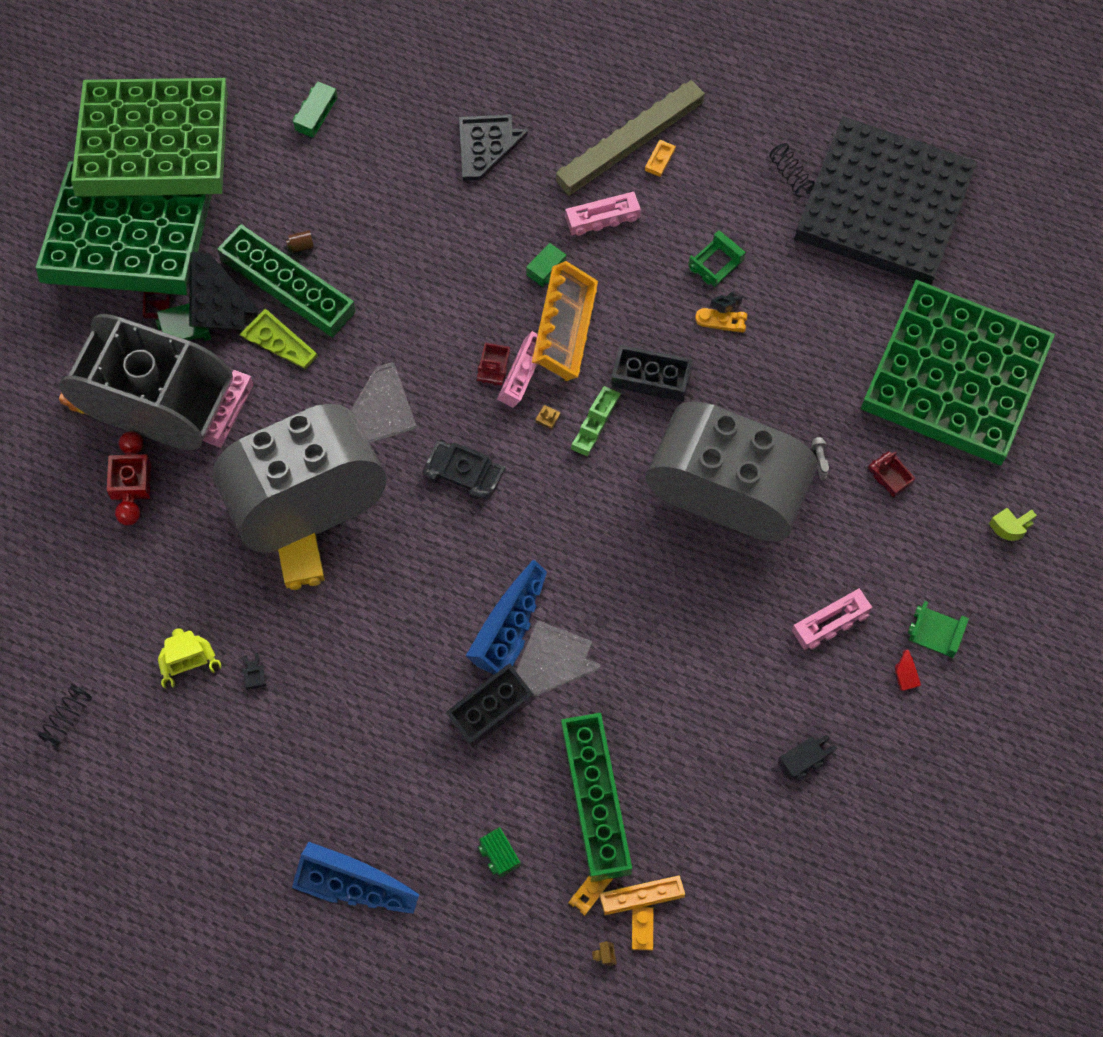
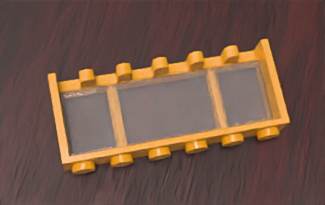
(565, 320)

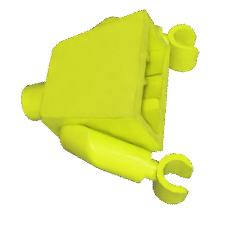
(184, 653)

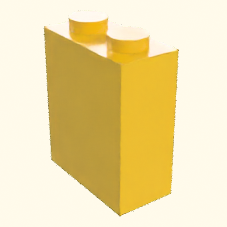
(301, 563)

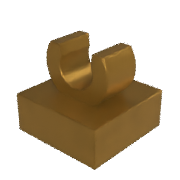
(547, 417)
(605, 954)

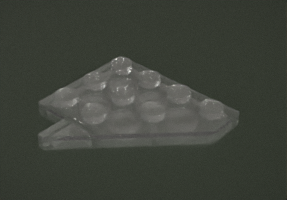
(383, 406)
(554, 658)

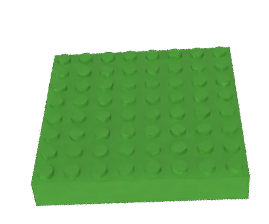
(150, 137)

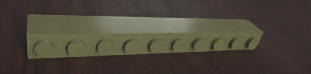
(630, 137)

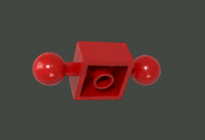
(129, 477)

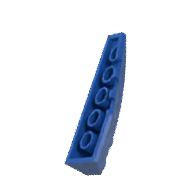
(502, 633)
(340, 877)

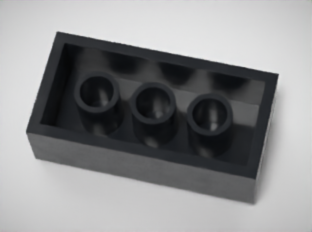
(652, 373)
(491, 705)

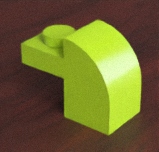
(1009, 527)

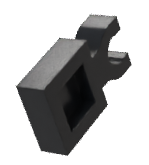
(725, 303)
(254, 674)

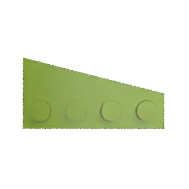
(277, 338)

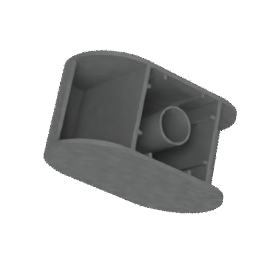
(147, 382)
(732, 471)
(298, 477)

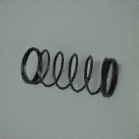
(784, 154)
(78, 691)

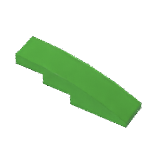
(595, 421)

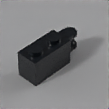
(805, 757)

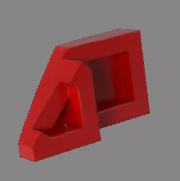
(906, 672)

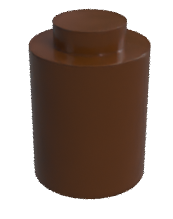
(299, 241)

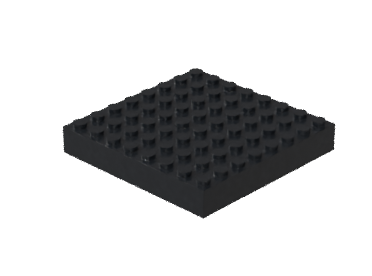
(886, 200)

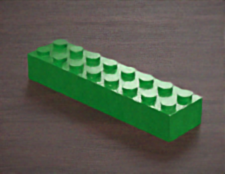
(286, 280)
(596, 797)

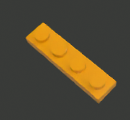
(642, 895)

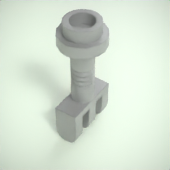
(819, 444)

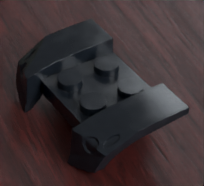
(464, 468)

